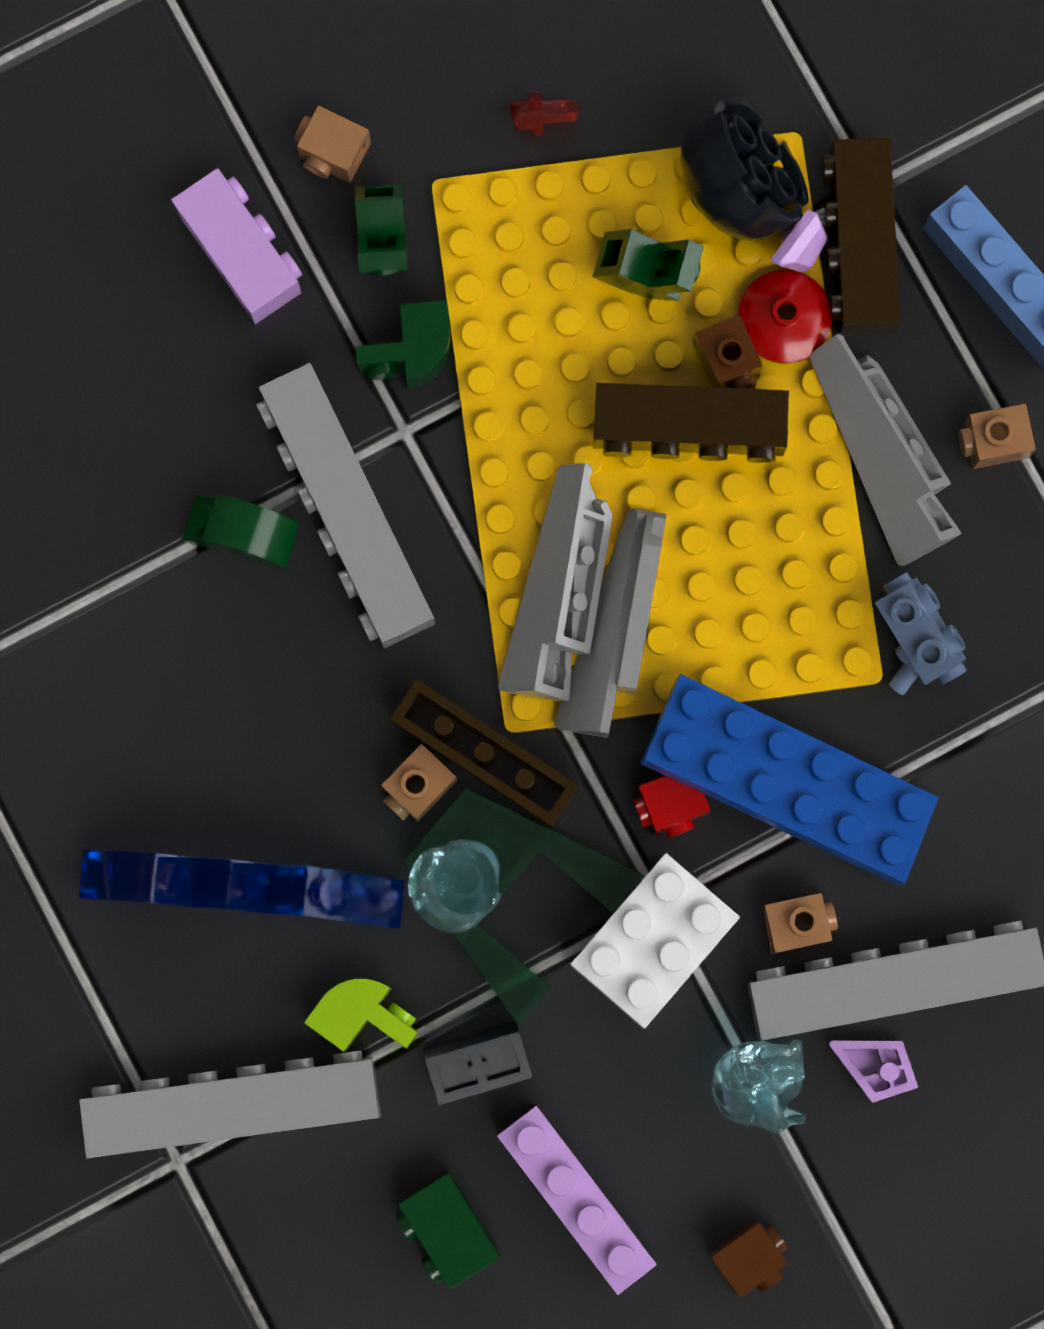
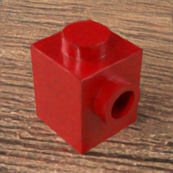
(669, 806)

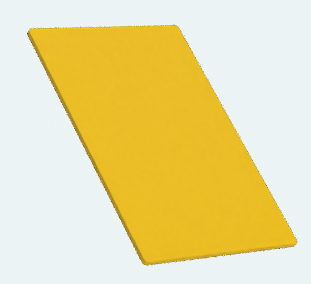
(756, 560)

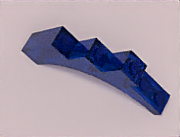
(241, 887)

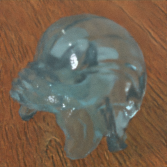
(455, 885)
(757, 1083)

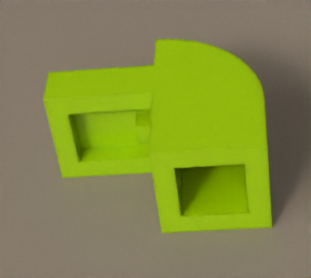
(351, 1005)

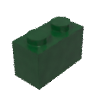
(448, 1231)

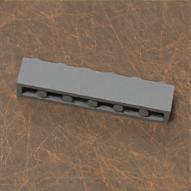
(346, 505)
(896, 983)
(229, 1107)

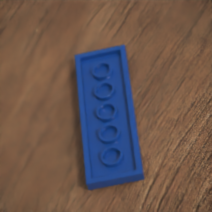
(789, 780)

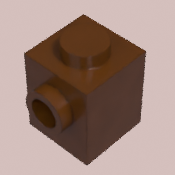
(728, 354)
(751, 1258)

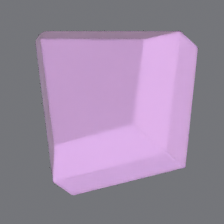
(801, 243)
(876, 1066)

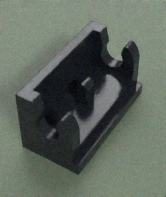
(477, 1063)

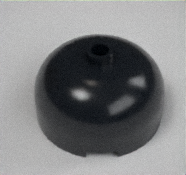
(732, 176)

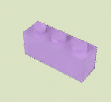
(238, 244)

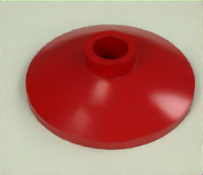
(782, 339)

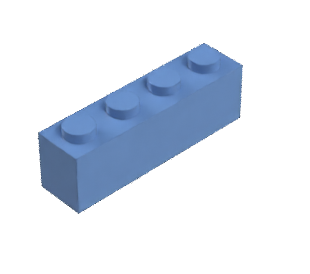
(992, 266)

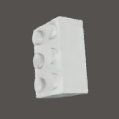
(654, 941)

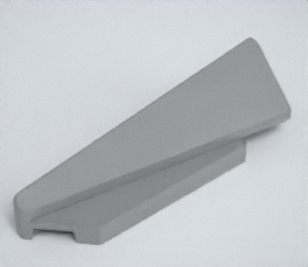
(887, 451)
(560, 590)

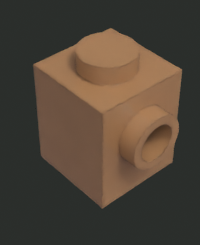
(331, 144)
(997, 436)
(417, 784)
(799, 922)

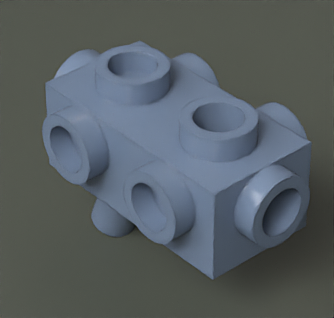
(925, 641)

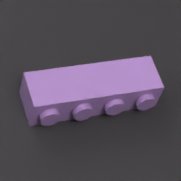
(577, 1200)

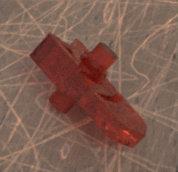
(535, 113)

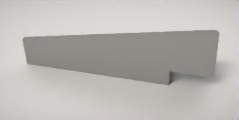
(618, 628)

